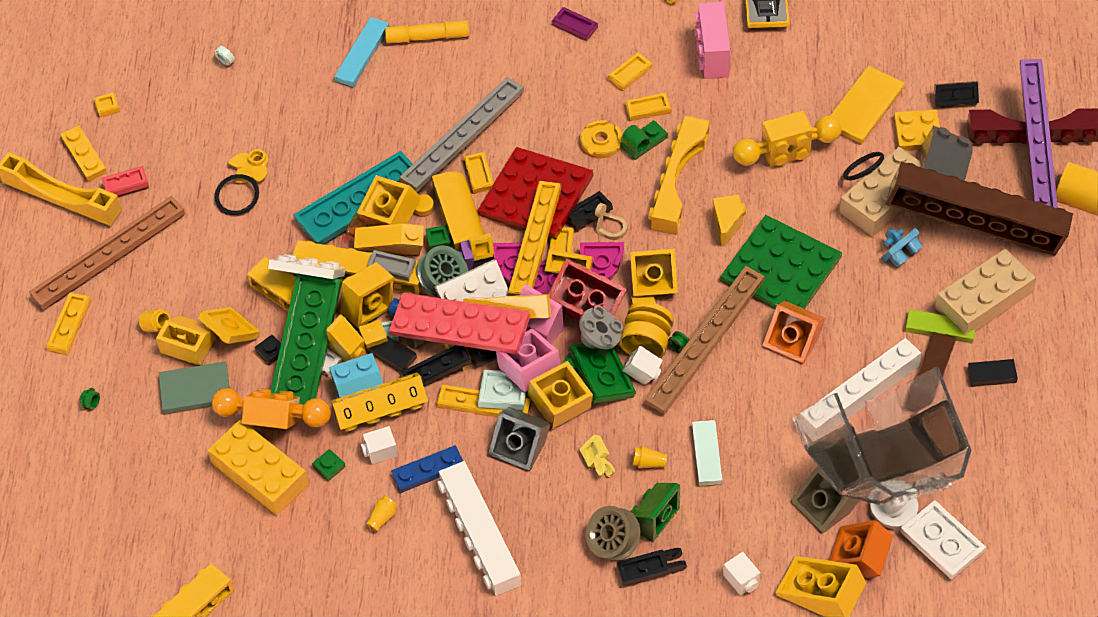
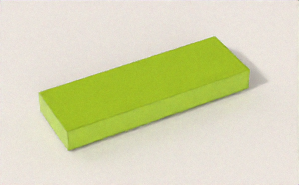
(928, 323)

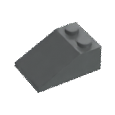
(946, 153)

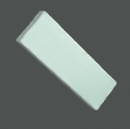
(707, 453)

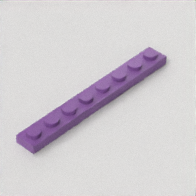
(1038, 132)

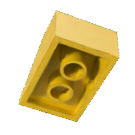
(822, 586)

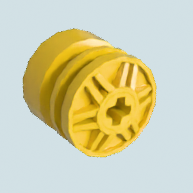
(647, 327)

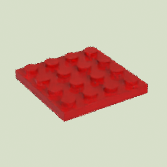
(517, 184)

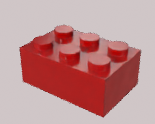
(583, 289)

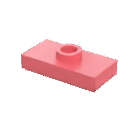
(126, 181)

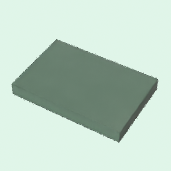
(192, 386)

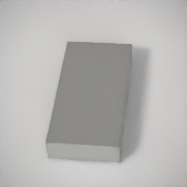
(396, 265)

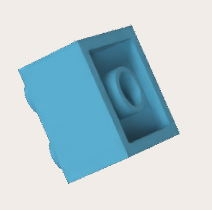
(355, 375)

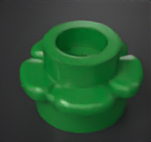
(89, 398)

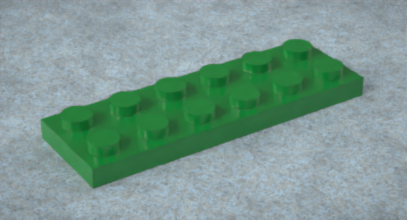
(305, 336)

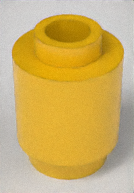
(153, 320)

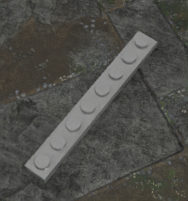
(461, 134)

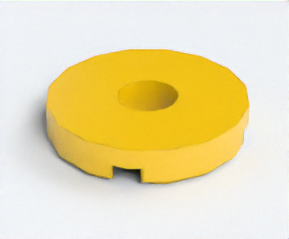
(597, 148)

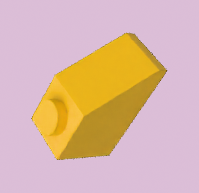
(728, 216)
(345, 340)

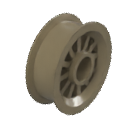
(625, 535)

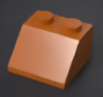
(793, 331)
(863, 545)

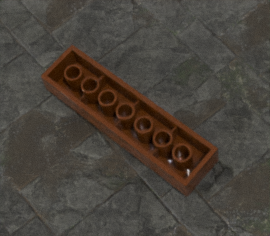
(979, 208)

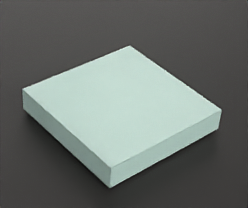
(500, 392)

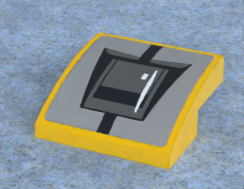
(767, 13)

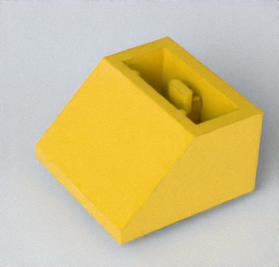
(185, 339)

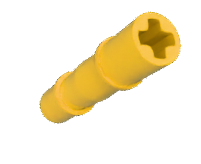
(427, 31)

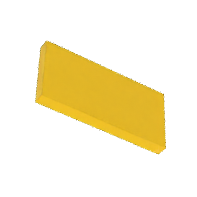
(867, 103)

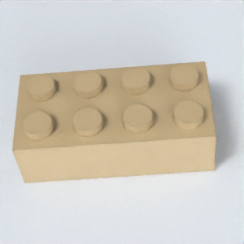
(867, 199)
(985, 292)

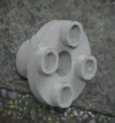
(600, 328)

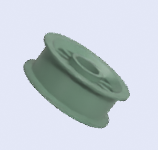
(438, 260)

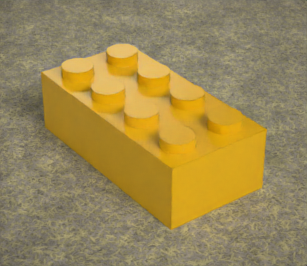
(258, 467)

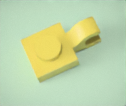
(594, 453)

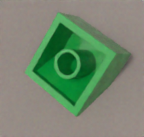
(657, 509)

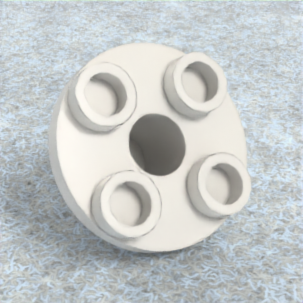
(896, 515)

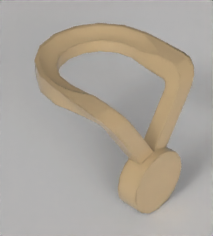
(600, 212)

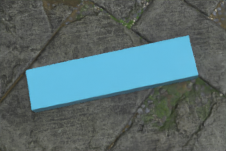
(361, 52)

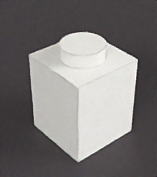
(643, 366)
(379, 445)
(742, 574)

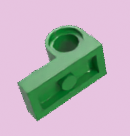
(640, 141)

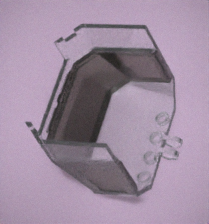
(908, 452)

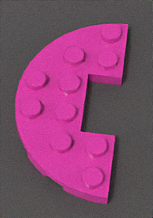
(606, 261)

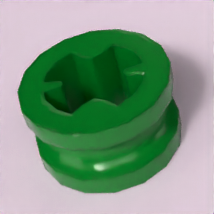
(678, 341)

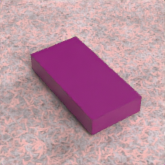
(575, 23)

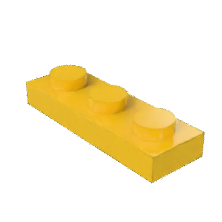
(83, 153)

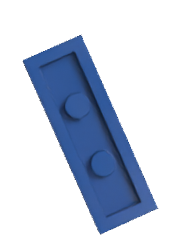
(425, 469)

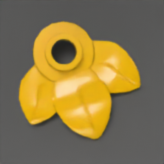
(248, 165)

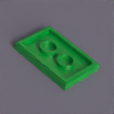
(602, 373)

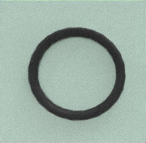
(867, 171)
(238, 212)

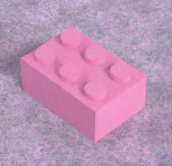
(713, 40)

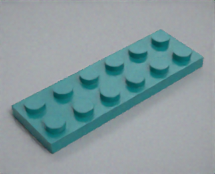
(334, 211)

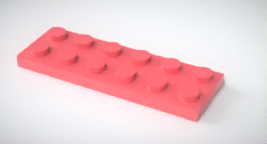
(460, 323)

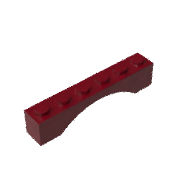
(991, 127)

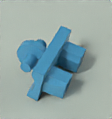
(895, 253)

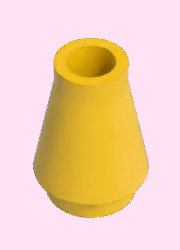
(648, 458)
(382, 512)

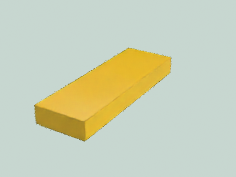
(68, 323)

